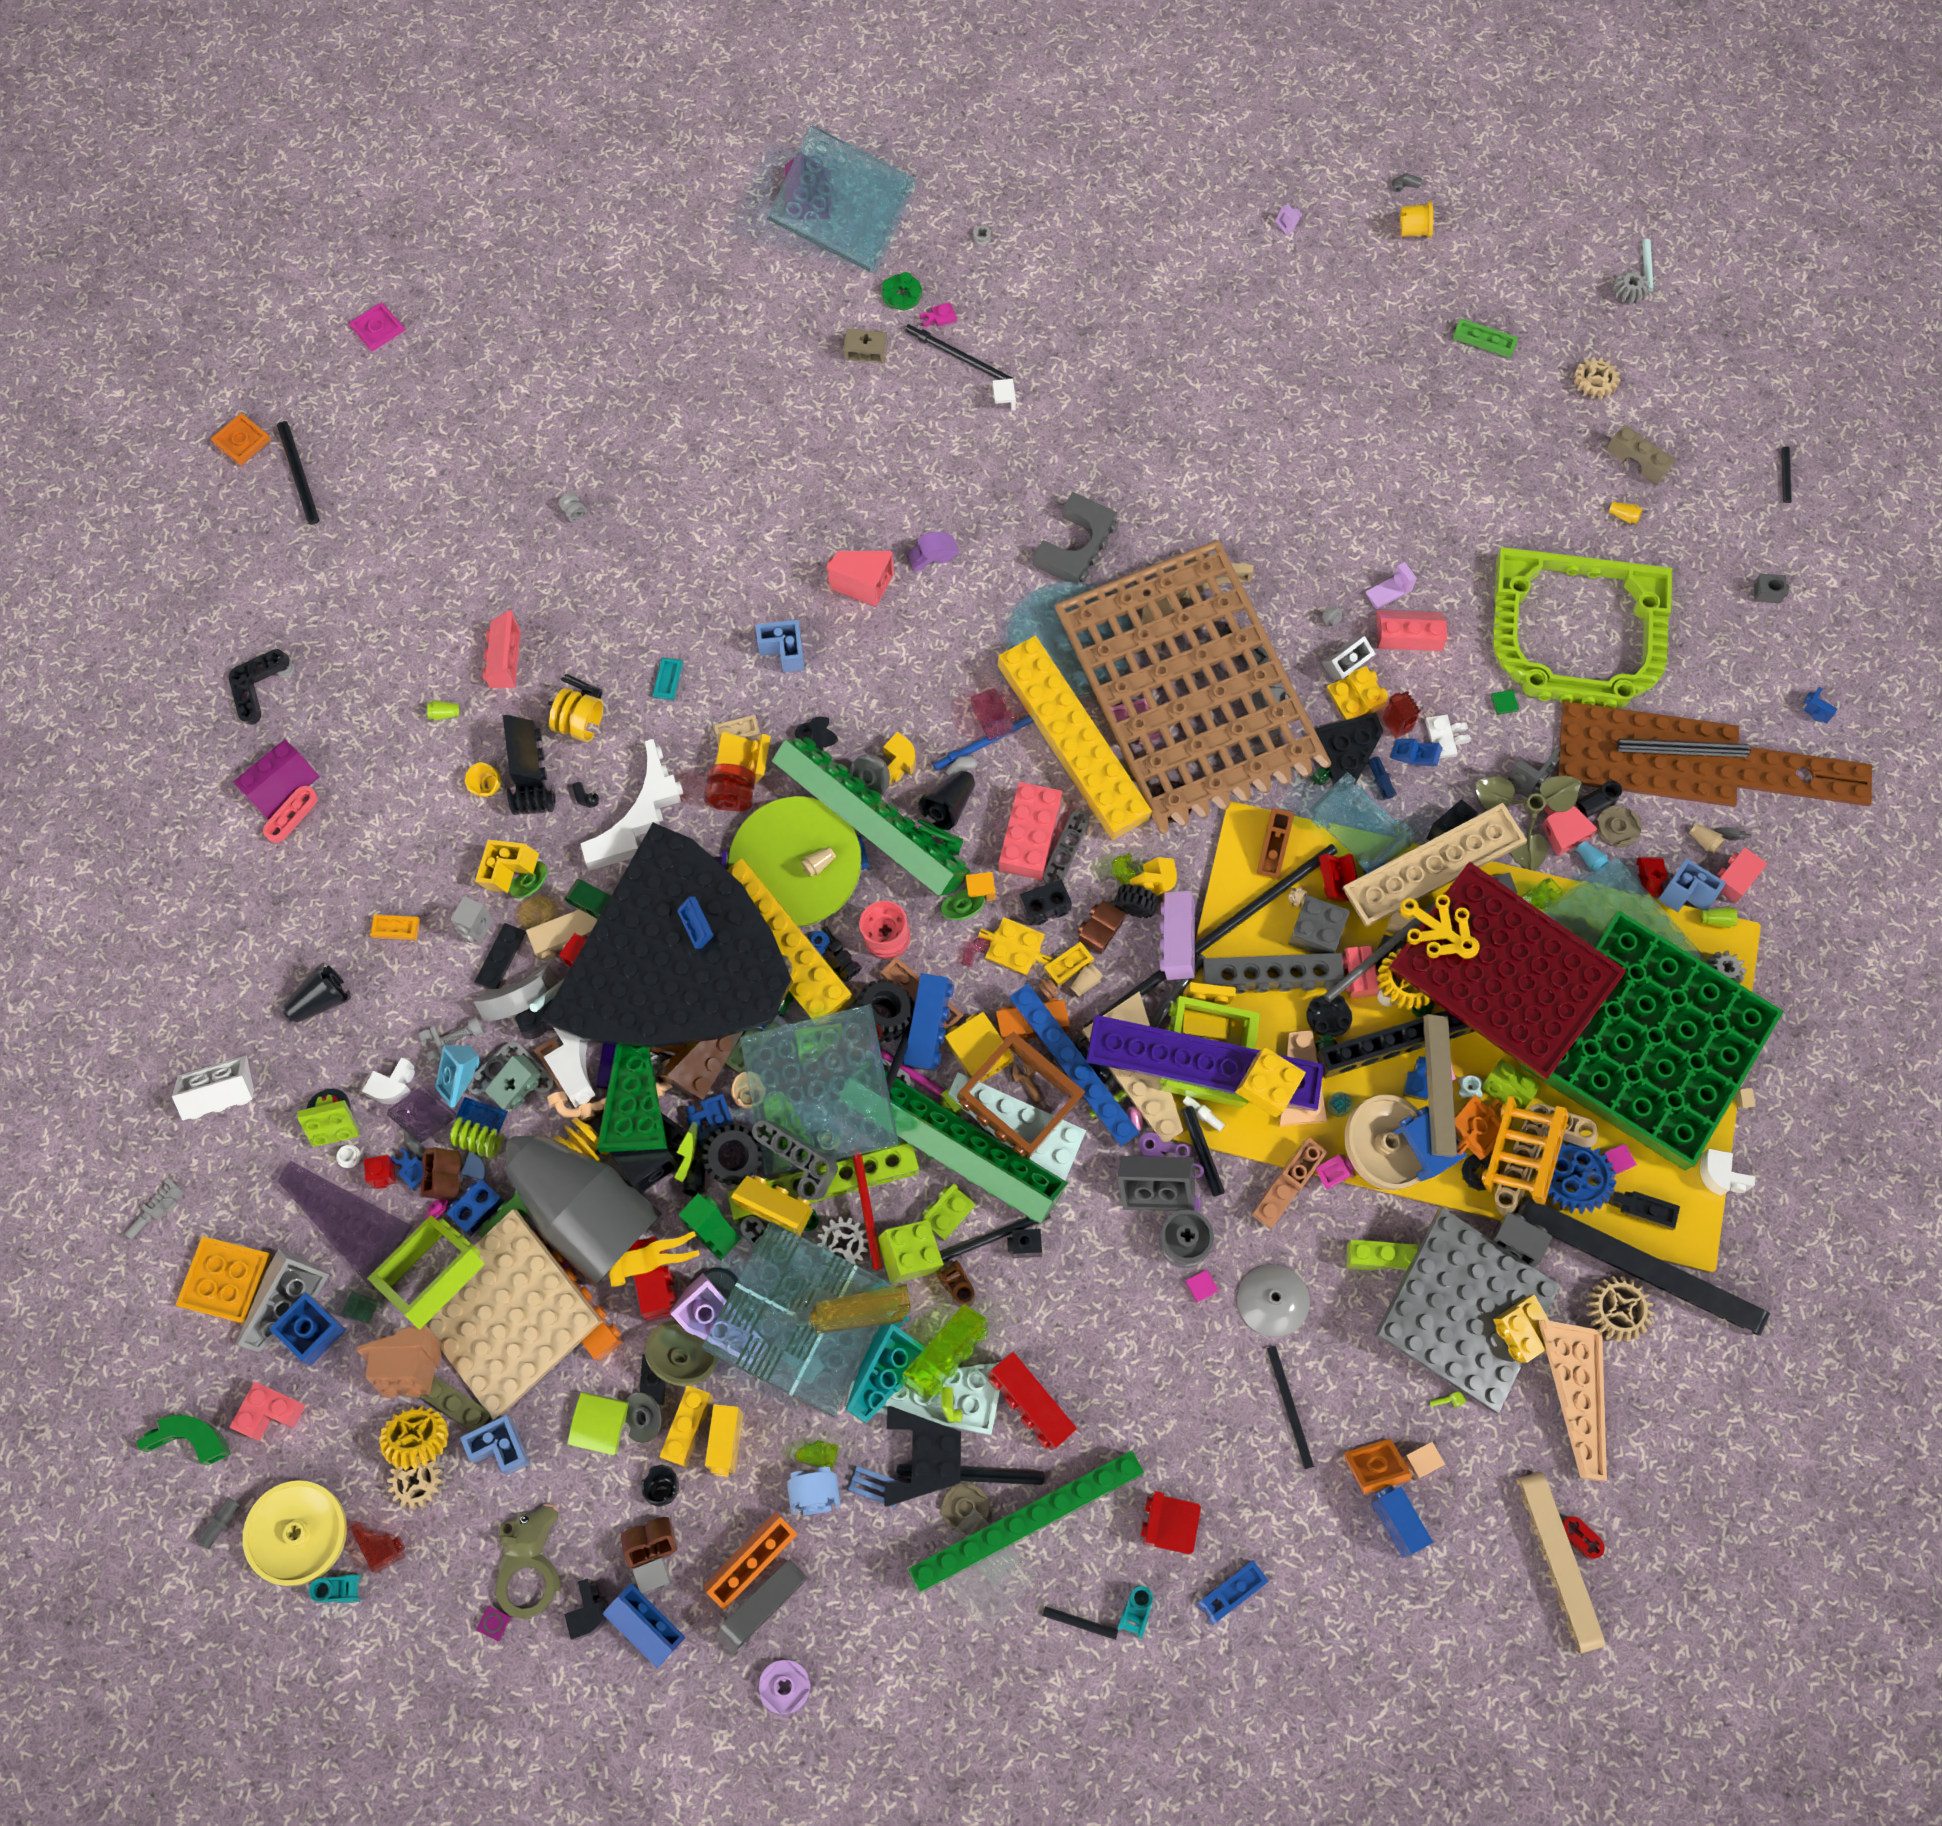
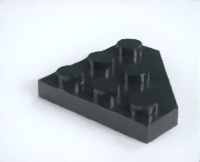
(1350, 744)

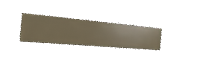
(1440, 1086)

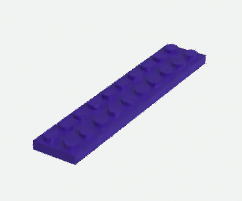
(1187, 1058)

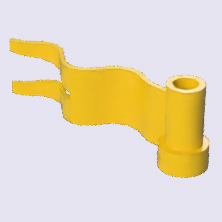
(649, 1258)

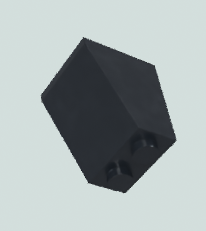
(645, 1167)

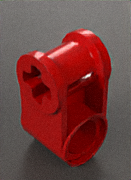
(1652, 874)

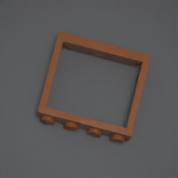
(1044, 1068)

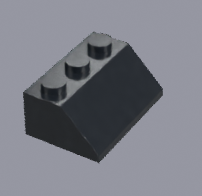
(524, 752)

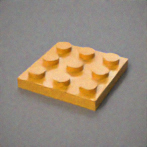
(223, 1280)

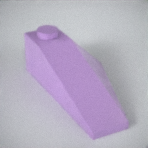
(699, 1307)

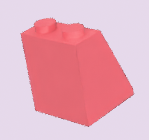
(861, 574)

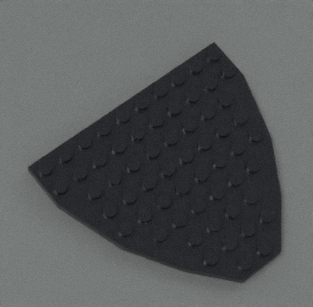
(640, 971)

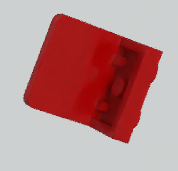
(1170, 1523)

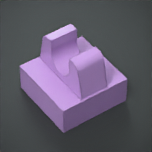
(1288, 218)

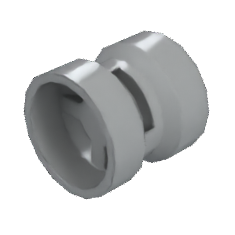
(570, 504)

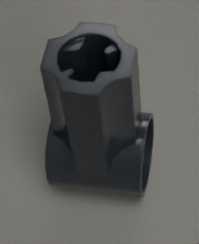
(1599, 799)

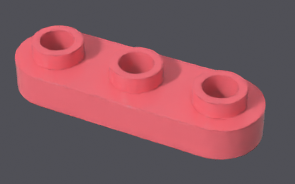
(295, 805)

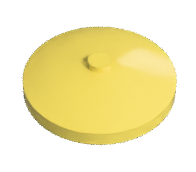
(294, 1533)

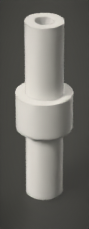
(1204, 1113)

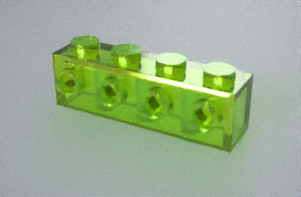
(946, 1352)

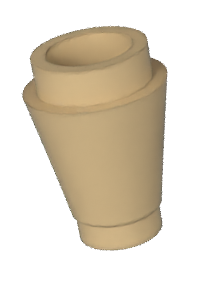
(1707, 838)
(818, 861)
(1087, 979)

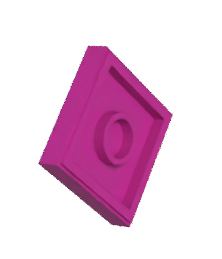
(376, 326)

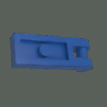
(1233, 1591)

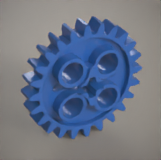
(1584, 1194)

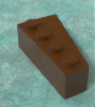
(698, 1065)

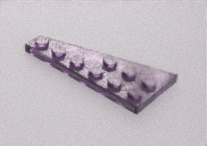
(351, 1224)

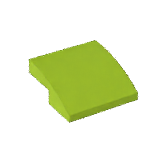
(687, 1150)
(598, 1423)

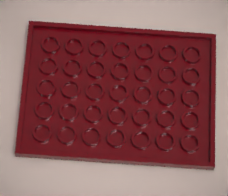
(1527, 984)

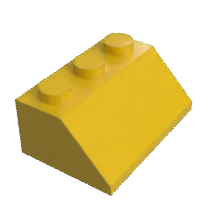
(772, 1204)

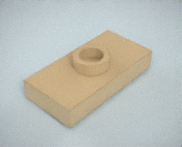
(744, 727)

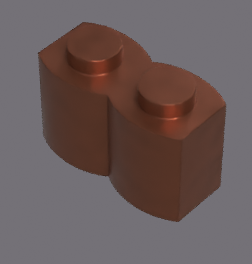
(1101, 926)
(440, 1173)
(647, 1542)

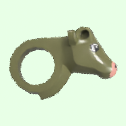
(522, 1550)

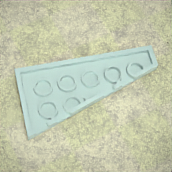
(1028, 1121)
(970, 1393)

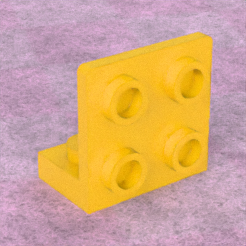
(744, 752)
(1206, 1024)

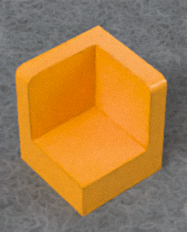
(981, 885)

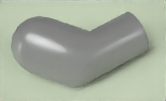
(962, 763)

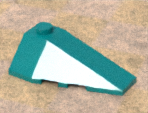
(882, 1371)

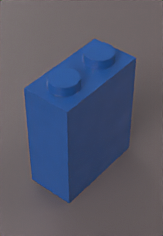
(1401, 1521)

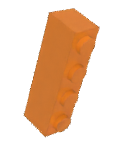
(749, 1560)

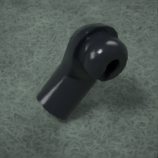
(584, 798)

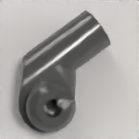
(1406, 179)
(417, 1148)

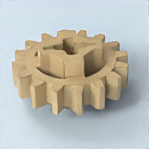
(1597, 378)
(410, 1490)

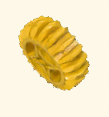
(1397, 993)
(413, 1438)

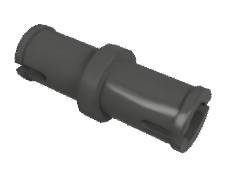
(218, 1523)

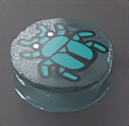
(1339, 1104)

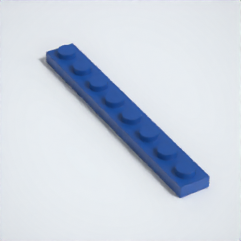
(1074, 1065)

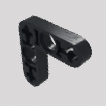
(247, 682)

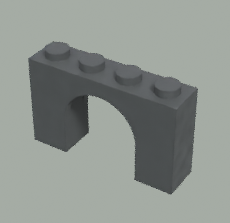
(1074, 565)

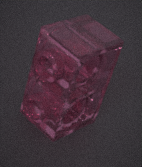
(992, 714)

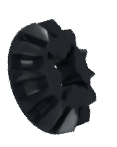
(1471, 1178)

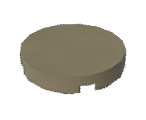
(1618, 833)
(955, 1511)

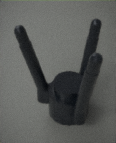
(586, 688)

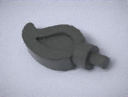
(1732, 833)

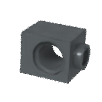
(1762, 589)

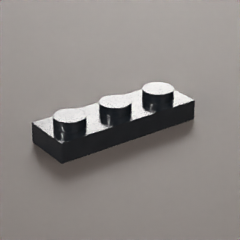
(500, 957)

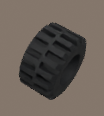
(895, 1000)
(745, 1168)

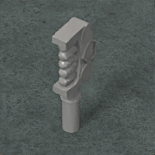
(163, 1202)

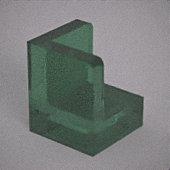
(361, 1307)

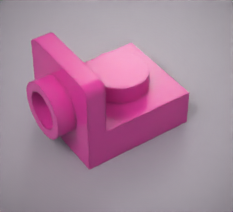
(1335, 1171)

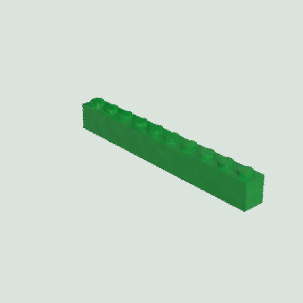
(1025, 1522)

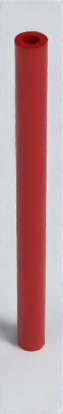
(867, 1212)

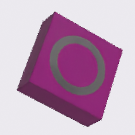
(493, 1623)

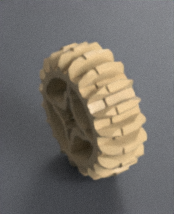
(1624, 1317)

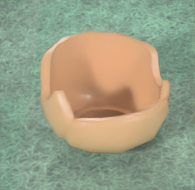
(738, 1090)

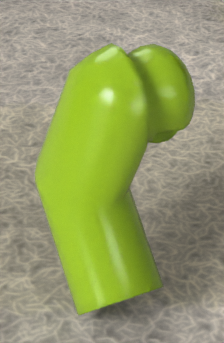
(952, 1415)

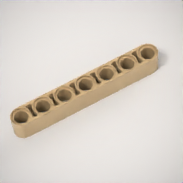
(1561, 1562)

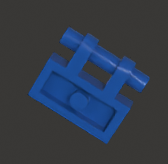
(714, 1111)

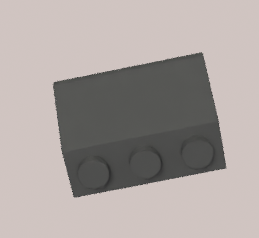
(1157, 1183)

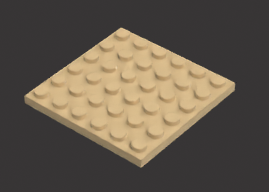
(511, 1317)

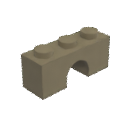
(1653, 460)

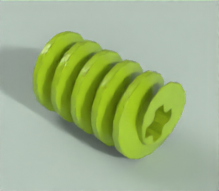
(474, 1139)

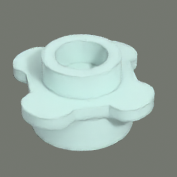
(1472, 1081)

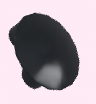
(1330, 1017)

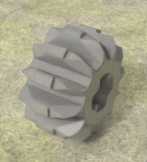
(1631, 287)
(1724, 961)

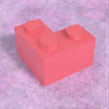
(262, 1406)

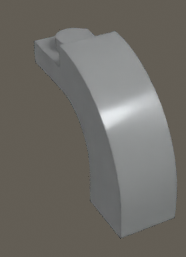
(509, 1001)

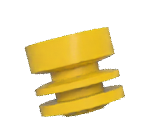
(573, 713)
(582, 1140)

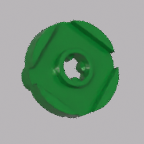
(905, 282)

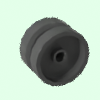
(1172, 1241)

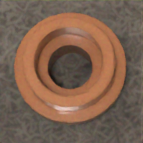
(1048, 988)

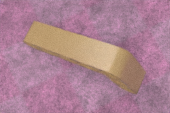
(1572, 1134)

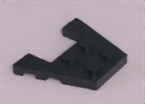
(934, 1457)

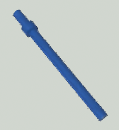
(953, 755)

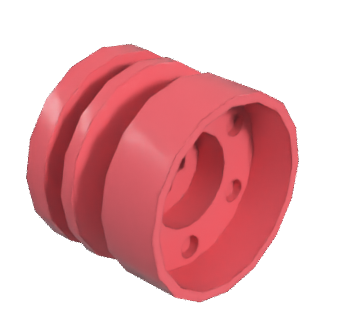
(882, 918)

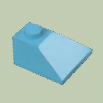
(455, 1072)

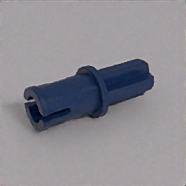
(1382, 778)

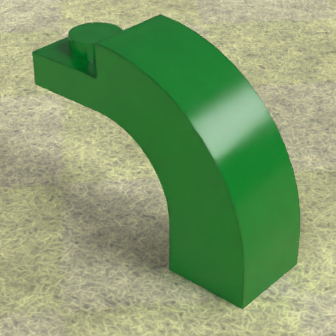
(204, 1437)

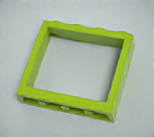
(1248, 1040)
(443, 1287)

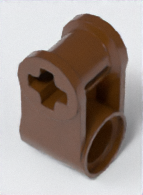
(954, 1281)

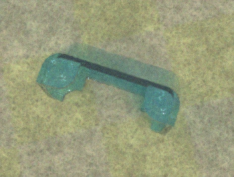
(1361, 824)

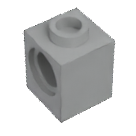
(651, 1576)

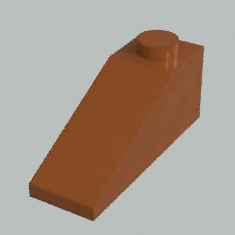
(1275, 842)

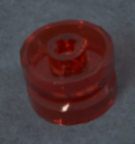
(729, 787)

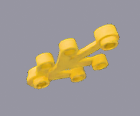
(1441, 930)

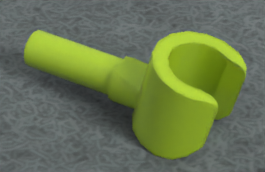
(1456, 1398)

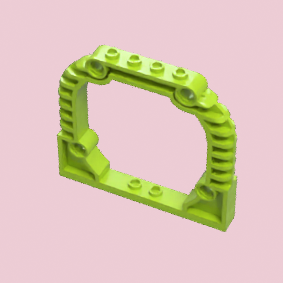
(1646, 583)

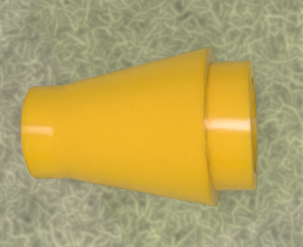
(1627, 512)

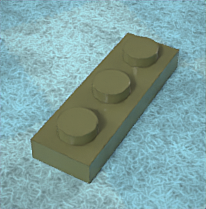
(457, 1405)

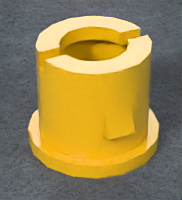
(1416, 220)

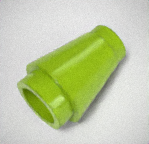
(442, 710)
(1720, 916)

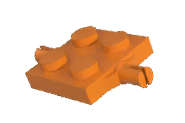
(1477, 1126)

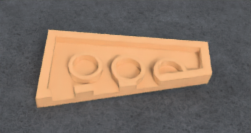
(1302, 1046)

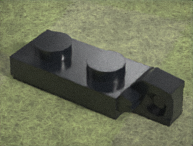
(1646, 1208)

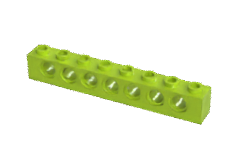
(883, 1174)

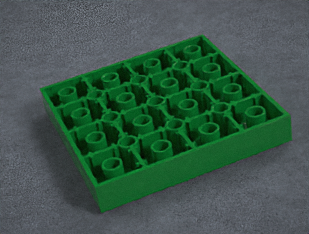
(1664, 1044)

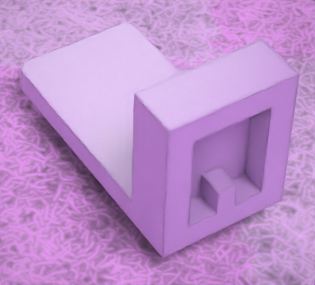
(1393, 588)

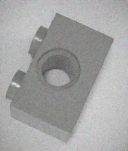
(1348, 657)
(471, 920)

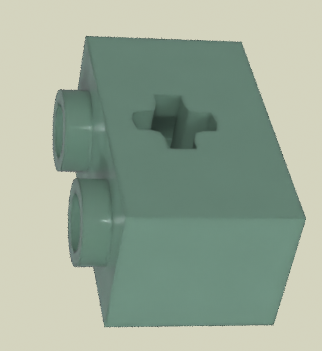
(514, 1083)

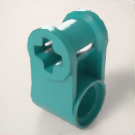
(341, 1589)
(1136, 1613)

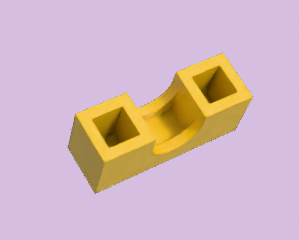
(685, 1425)

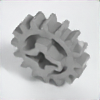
(837, 1232)

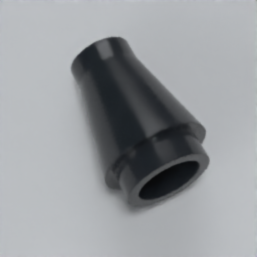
(695, 1179)

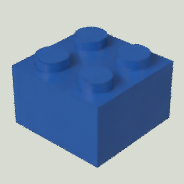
(307, 1329)

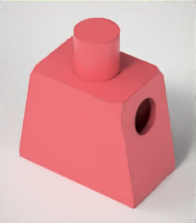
(1566, 829)

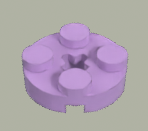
(785, 1702)

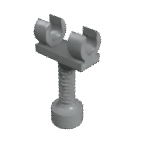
(474, 1027)

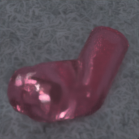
(972, 948)

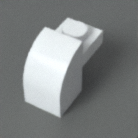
(391, 1089)
(1717, 1174)

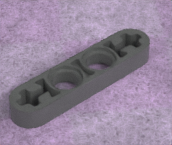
(1065, 849)

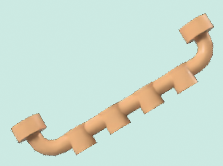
(587, 1110)

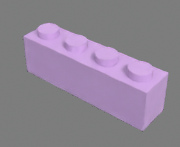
(1178, 935)

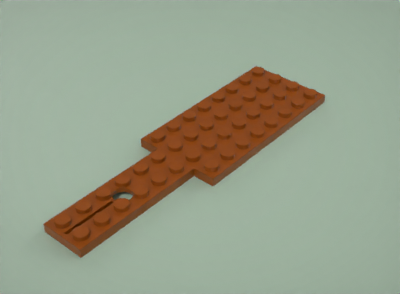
(1591, 756)

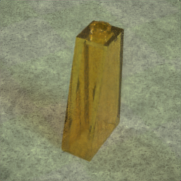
(861, 1310)

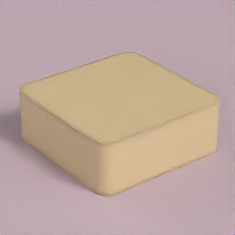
(1745, 1098)

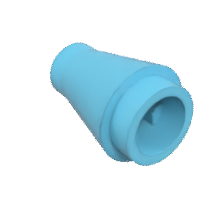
(1592, 857)

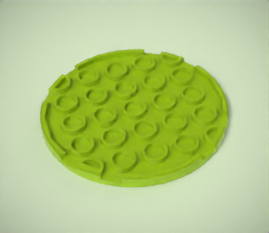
(778, 840)

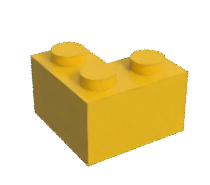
(501, 861)

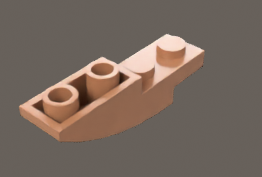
(1288, 1183)

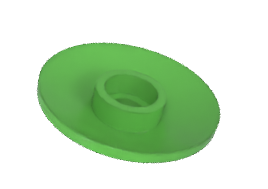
(529, 883)
(961, 905)

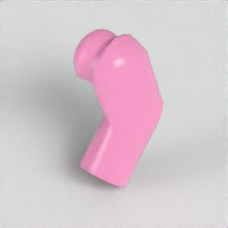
(1135, 1116)

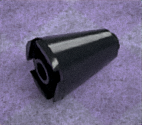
(948, 800)
(316, 994)

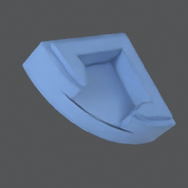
(474, 1167)

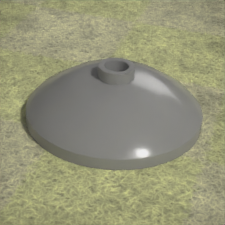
(1263, 1313)

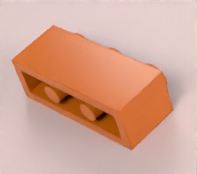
(1011, 1020)

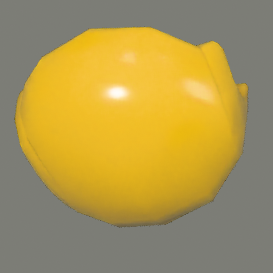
(479, 774)

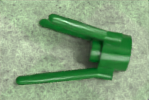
(951, 841)

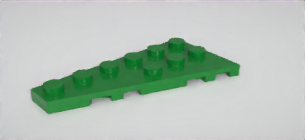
(632, 1104)

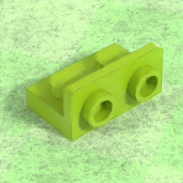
(948, 1211)

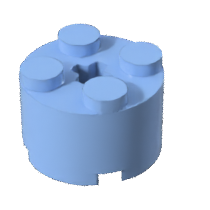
(813, 1491)

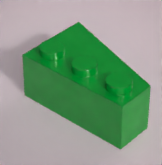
(709, 1225)

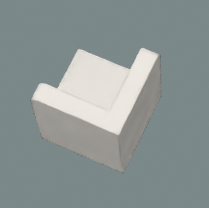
(1004, 392)

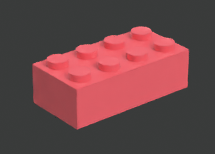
(1030, 830)

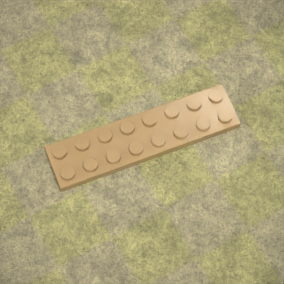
(1434, 864)

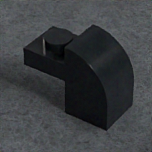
(590, 1617)

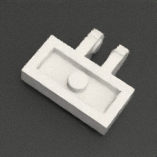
(1441, 732)

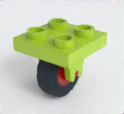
(328, 1118)

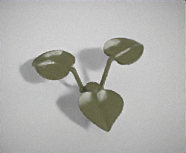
(1557, 791)

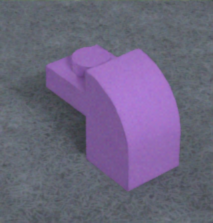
(933, 547)

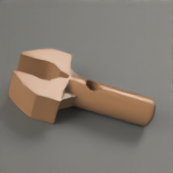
(1027, 1081)

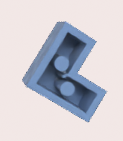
(782, 639)
(1693, 885)
(497, 1439)

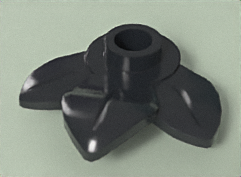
(818, 732)

